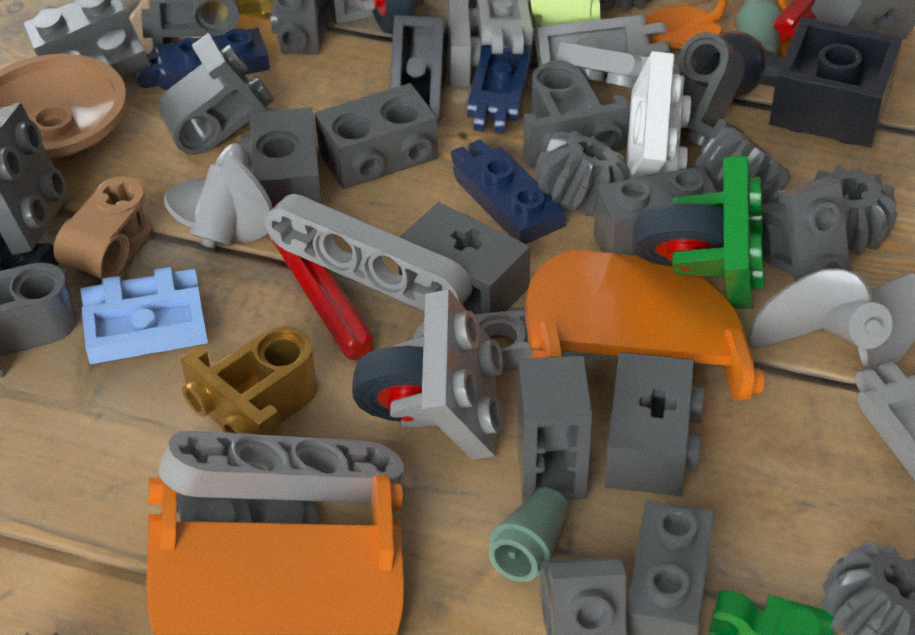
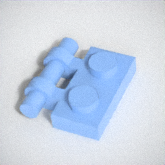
(142, 315)

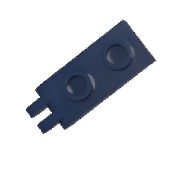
(178, 59)
(499, 87)
(506, 192)

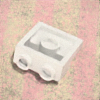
(656, 119)

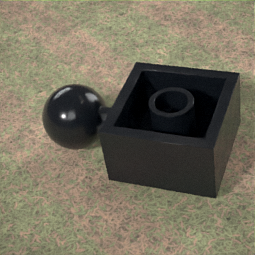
(827, 83)

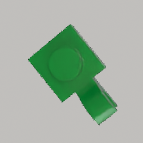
(739, 616)

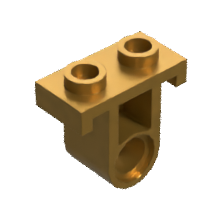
(254, 384)

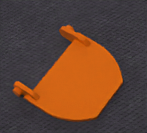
(636, 307)
(275, 574)

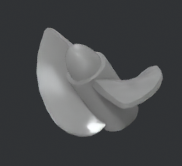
(224, 203)
(842, 303)

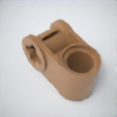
(105, 229)

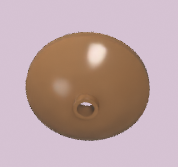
(67, 97)

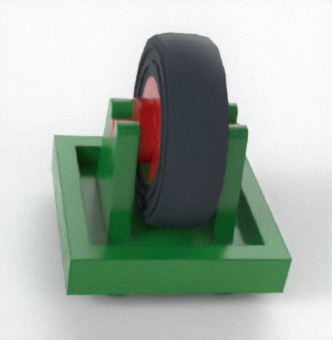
(711, 234)

